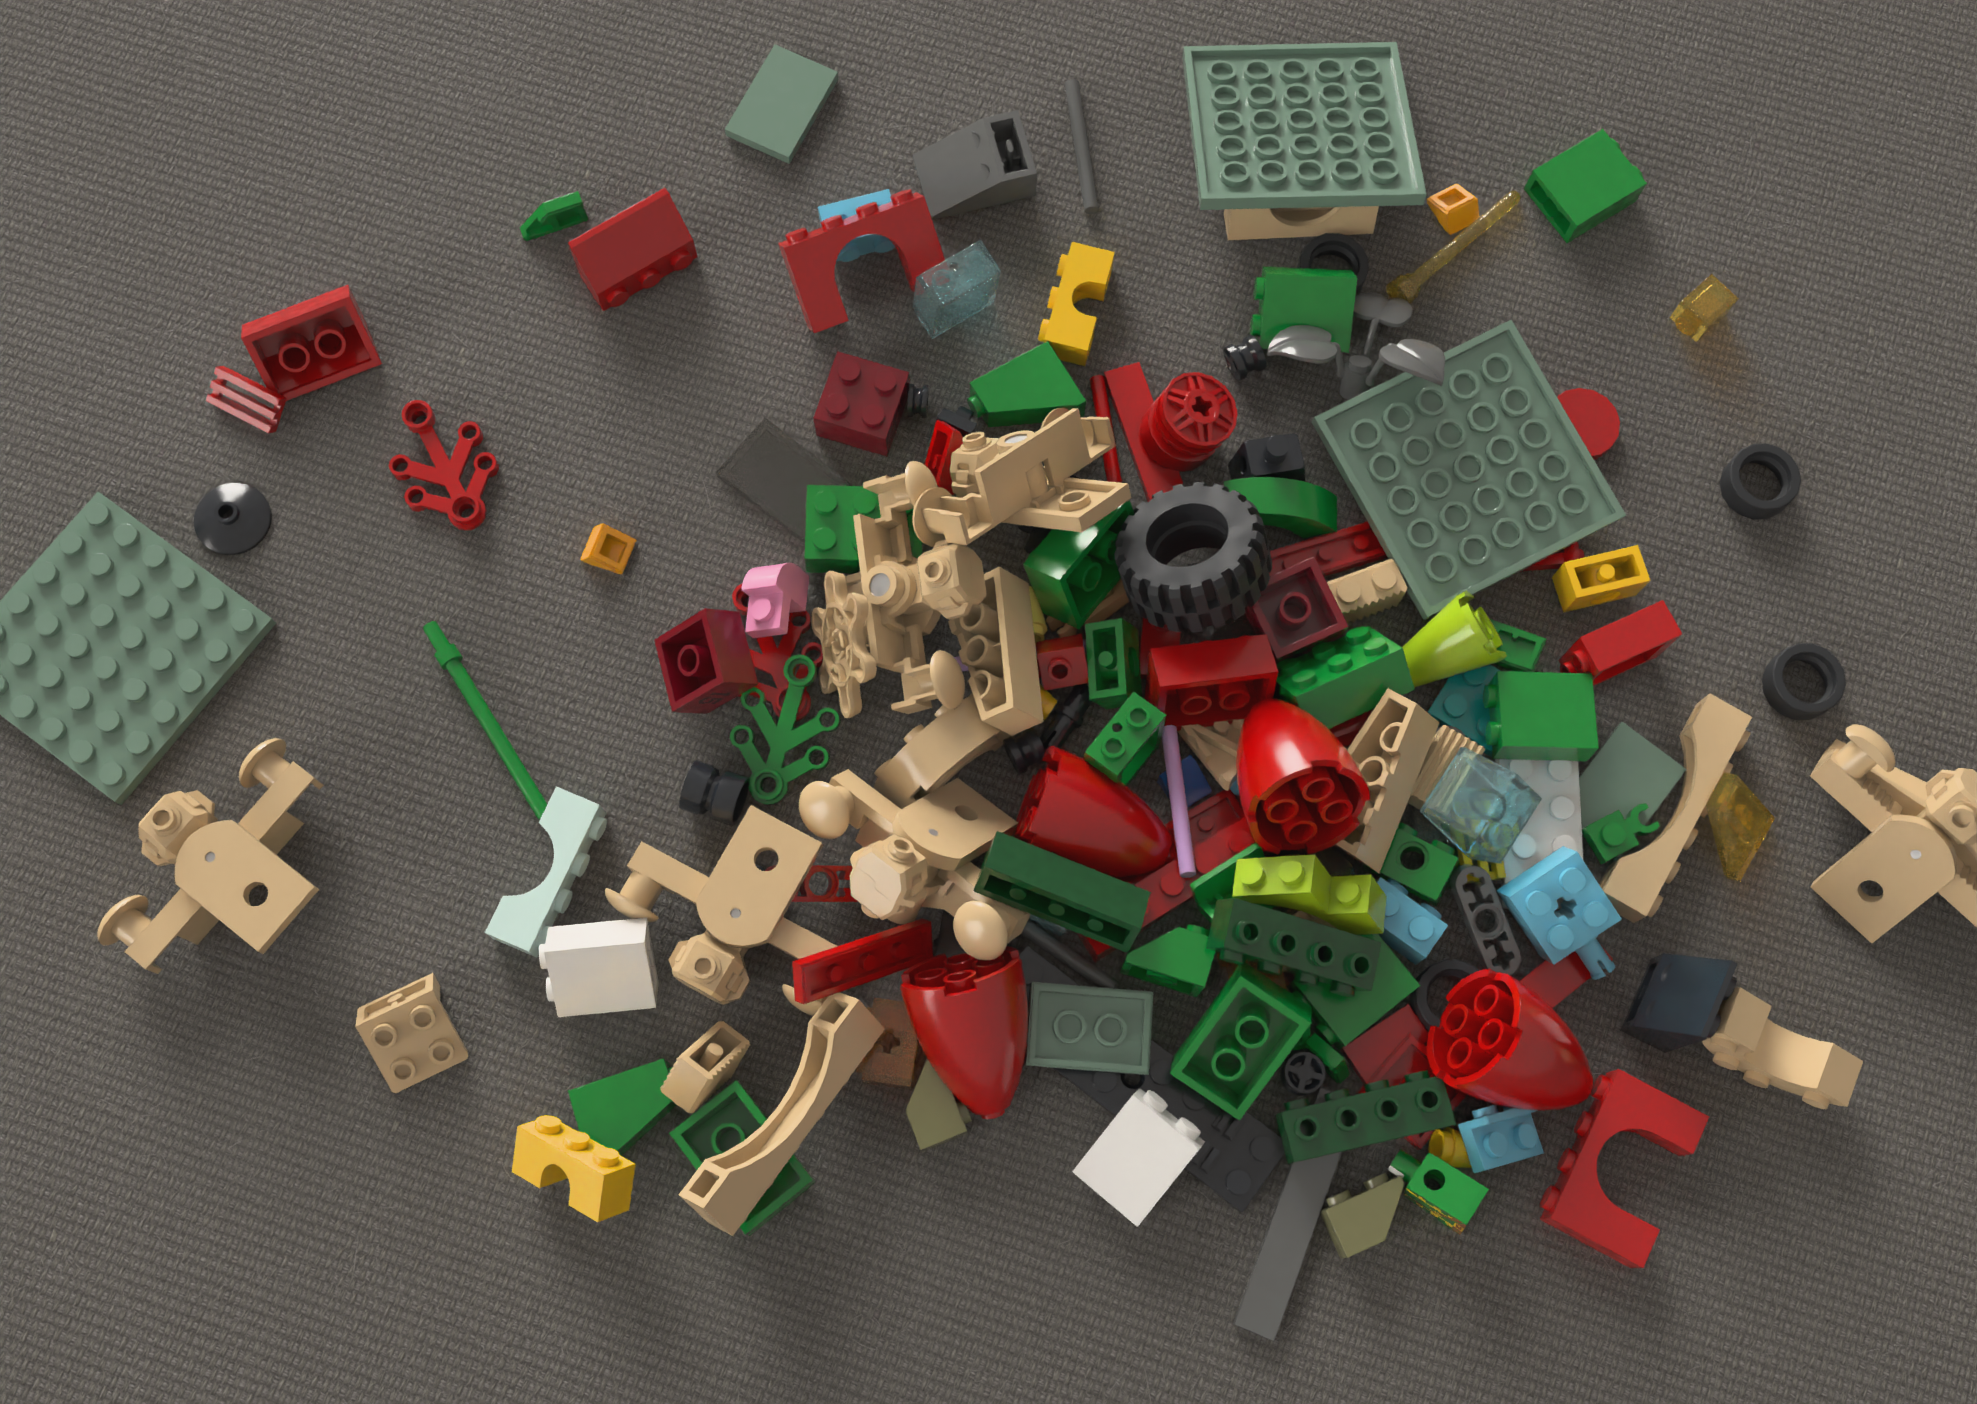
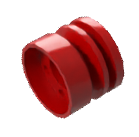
(1188, 421)

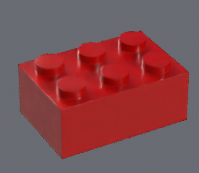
(1210, 679)

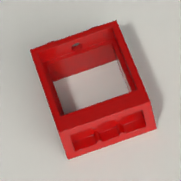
(1622, 644)

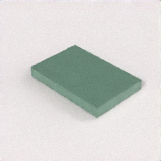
(781, 104)
(1626, 774)
(1089, 1028)

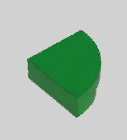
(1335, 1063)

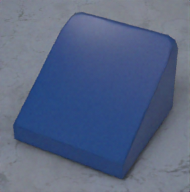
(1194, 781)

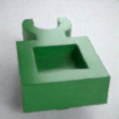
(1615, 835)

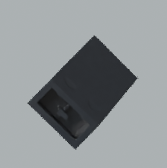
(1679, 1000)

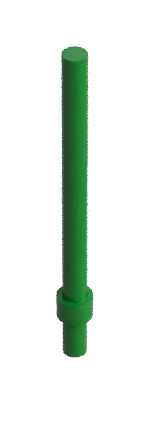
(450, 659)

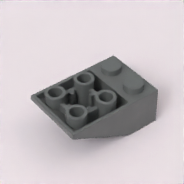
(977, 167)

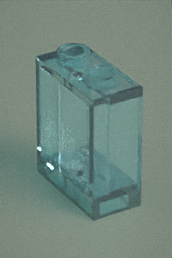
(952, 296)

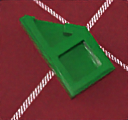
(554, 216)

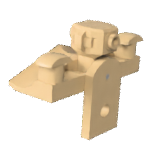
(1918, 840)

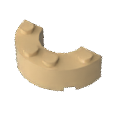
(936, 753)
(1780, 1057)

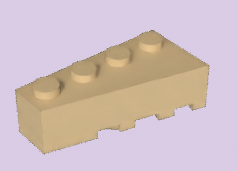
(1001, 654)
(1390, 759)

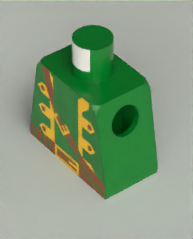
(1457, 1194)

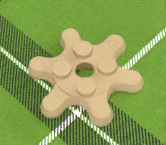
(843, 641)

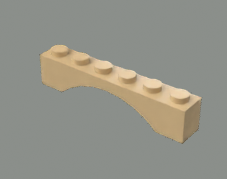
(1707, 745)
(734, 1181)

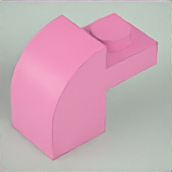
(773, 595)

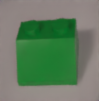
(1173, 961)

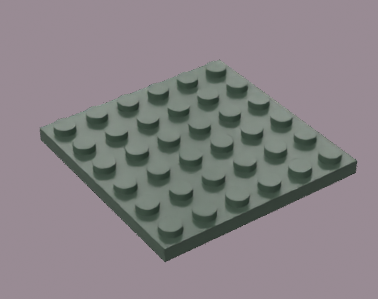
(1301, 126)
(1468, 472)
(117, 646)

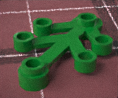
(782, 736)

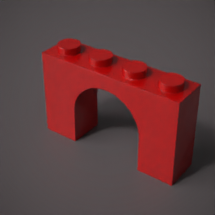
(813, 254)
(1577, 1200)

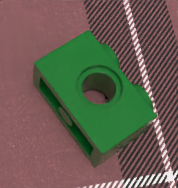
(1112, 662)
(1431, 878)

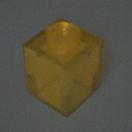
(1703, 308)

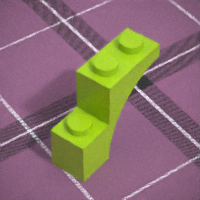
(1304, 884)

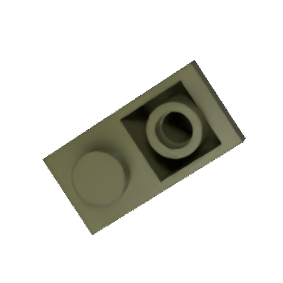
(935, 1112)
(1363, 1218)

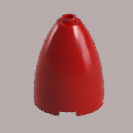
(1296, 780)
(1092, 819)
(971, 1025)
(1507, 1046)

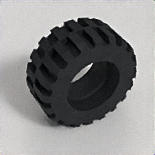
(1202, 592)

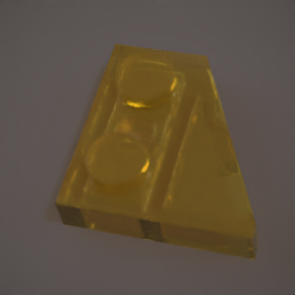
(1737, 824)

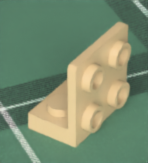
(410, 1034)

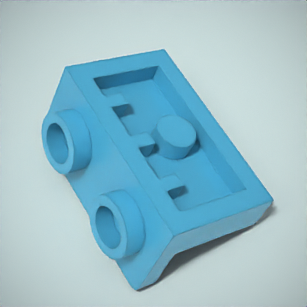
(1499, 1137)

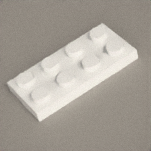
(1555, 819)

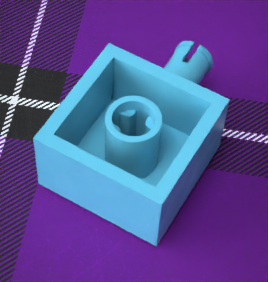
(1580, 920)

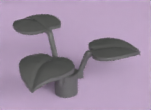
(1358, 375)

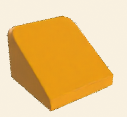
(1454, 208)
(608, 549)

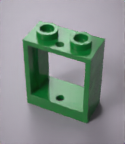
(1126, 752)

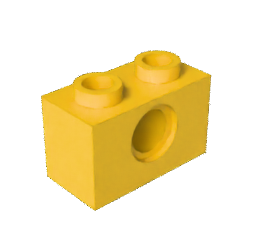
(1600, 578)

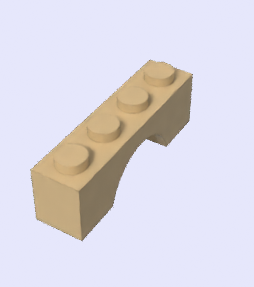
(1298, 222)

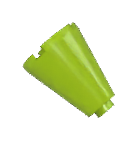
(1453, 643)

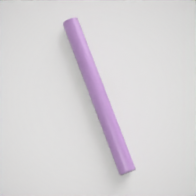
(1178, 802)

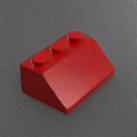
(633, 250)
(311, 344)

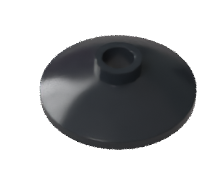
(243, 529)

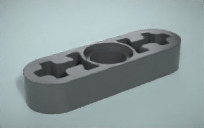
(1484, 889)

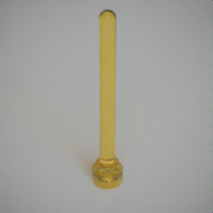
(1408, 285)

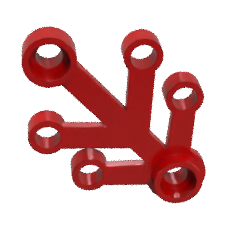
(447, 471)
(774, 658)

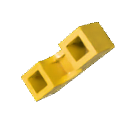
(1084, 275)
(597, 1175)

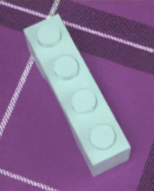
(572, 826)

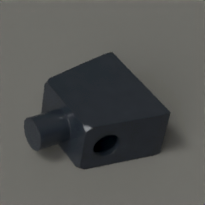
(1269, 457)

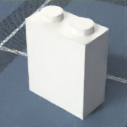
(600, 967)
(1139, 1155)

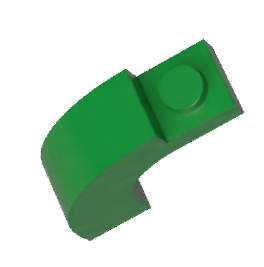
(1290, 504)

